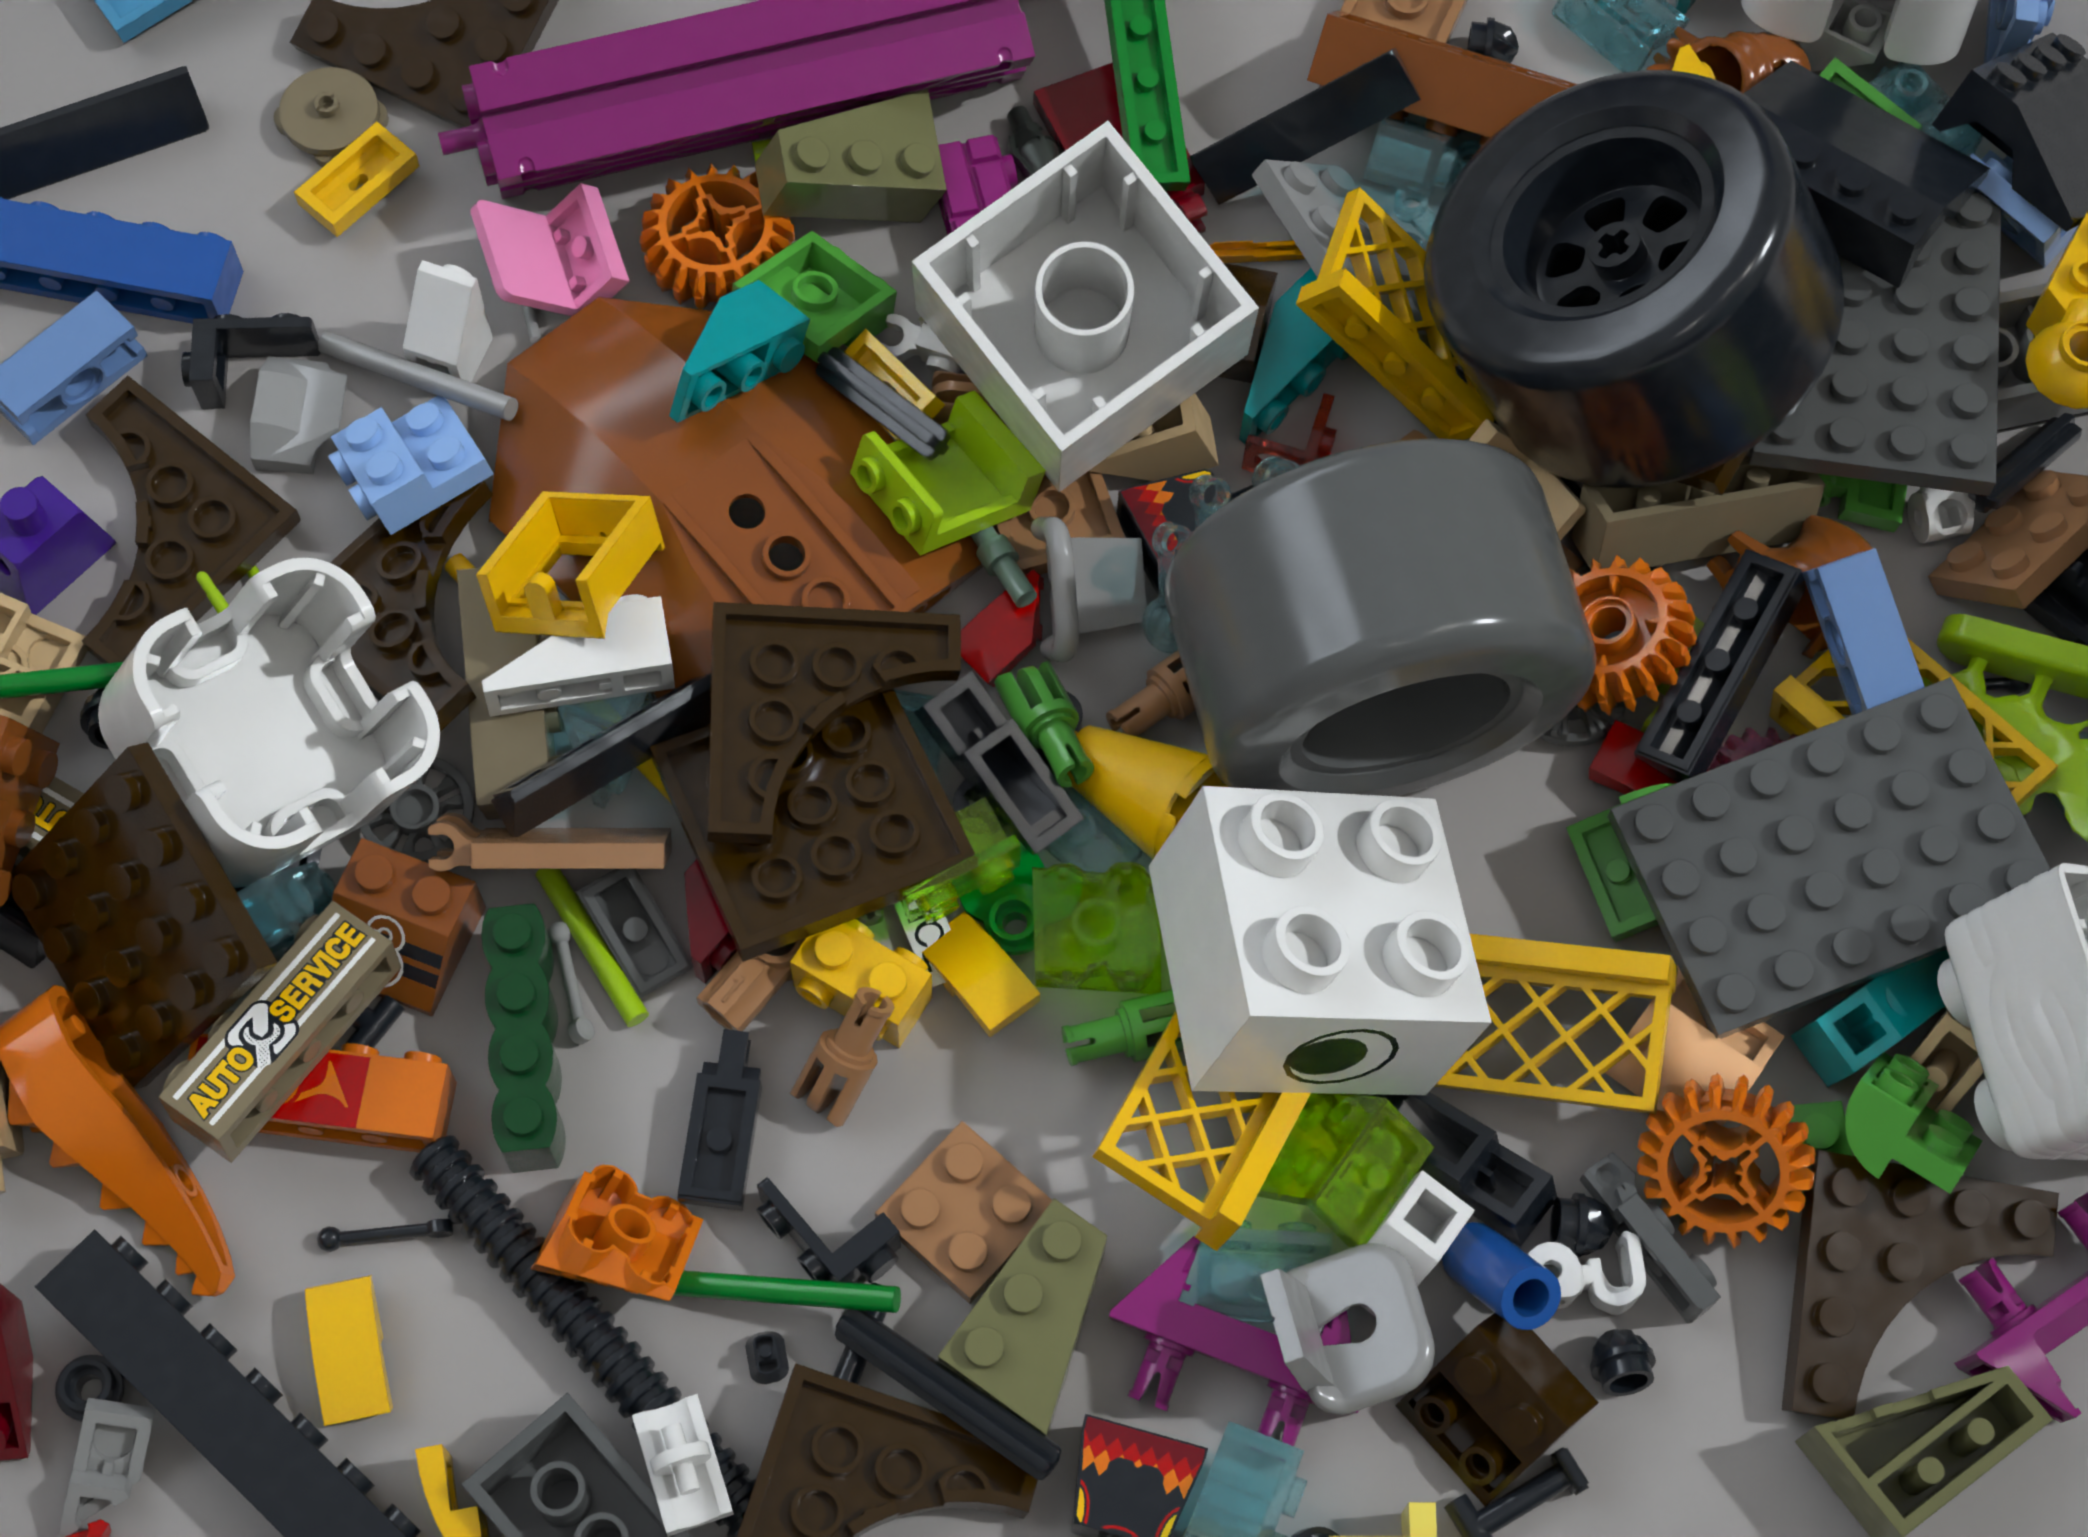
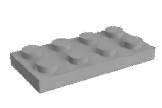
(1309, 204)

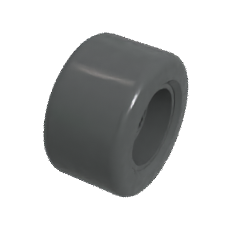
(1379, 620)

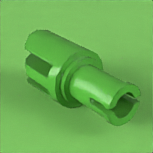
(1047, 719)
(1121, 1032)

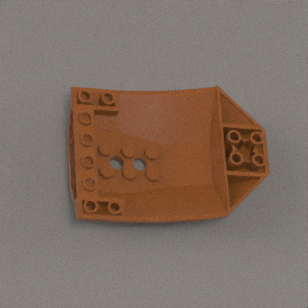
(600, 423)

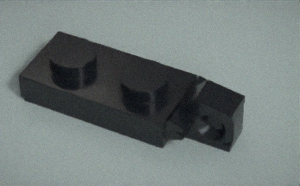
(722, 1128)

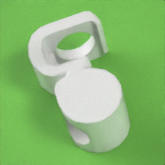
(1939, 514)
(1590, 1277)

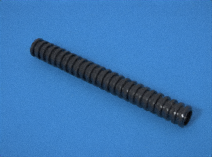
(559, 1299)

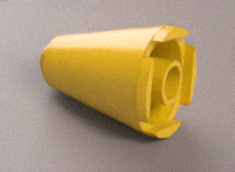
(1142, 783)

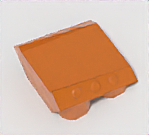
(619, 1236)

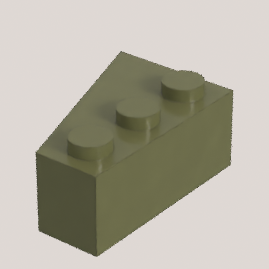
(856, 164)
(1030, 1317)
(1923, 1451)

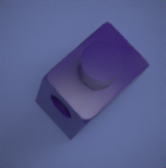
(45, 543)

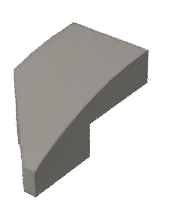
(106, 1459)

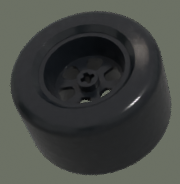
(1590, 204)

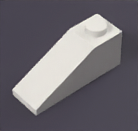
(581, 670)

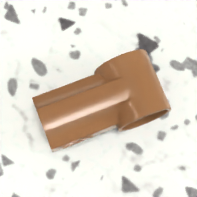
(745, 988)

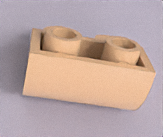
(1695, 1051)

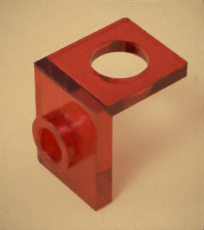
(1318, 445)

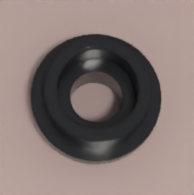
(77, 1374)

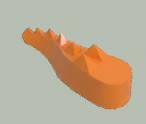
(102, 1123)

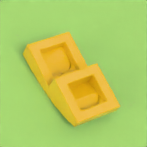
(981, 975)
(347, 1350)
(439, 1486)

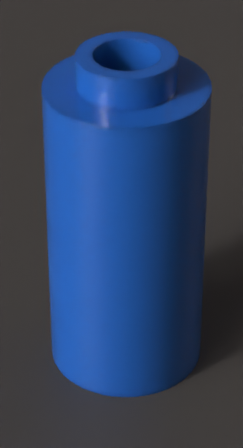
(1502, 1276)

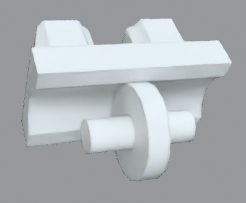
(682, 1465)

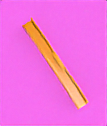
(1256, 252)

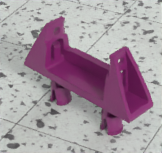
(1182, 1329)
(2028, 1333)

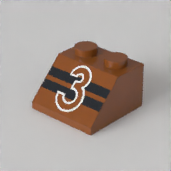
(419, 910)

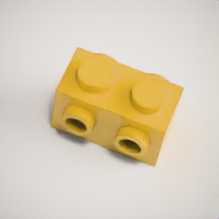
(846, 958)

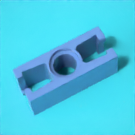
(67, 367)
(1863, 630)

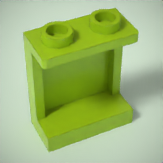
(971, 487)

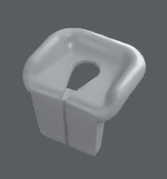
(1092, 584)
(1361, 1373)

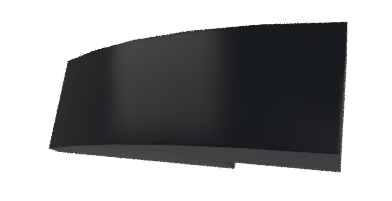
(999, 763)
(1472, 1164)

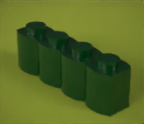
(521, 1046)

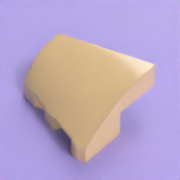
(34, 645)

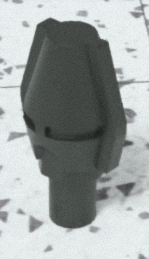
(1029, 142)

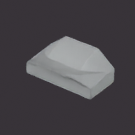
(294, 413)

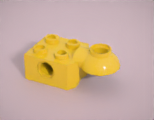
(2062, 328)

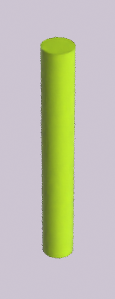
(592, 946)

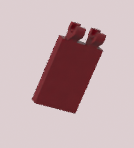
(1087, 101)

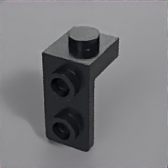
(239, 337)
(865, 1255)

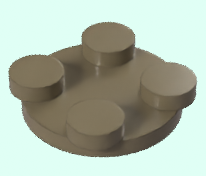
(328, 111)

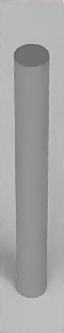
(418, 375)

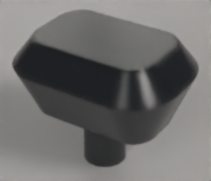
(767, 1357)

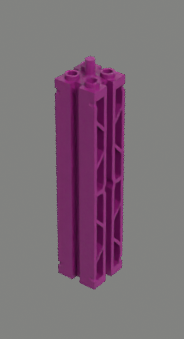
(723, 82)

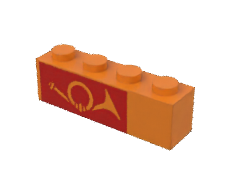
(367, 1099)

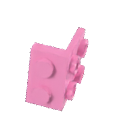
(551, 259)

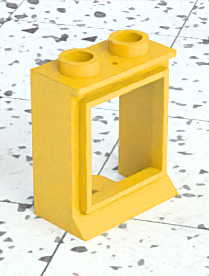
(612, 528)

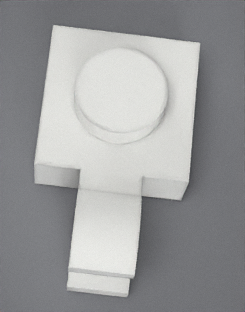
(921, 342)

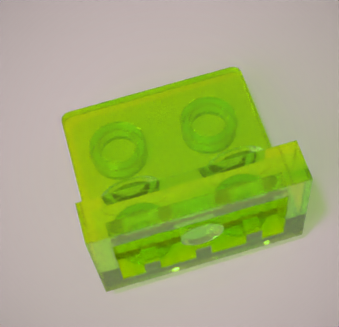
(987, 869)
(1347, 1162)

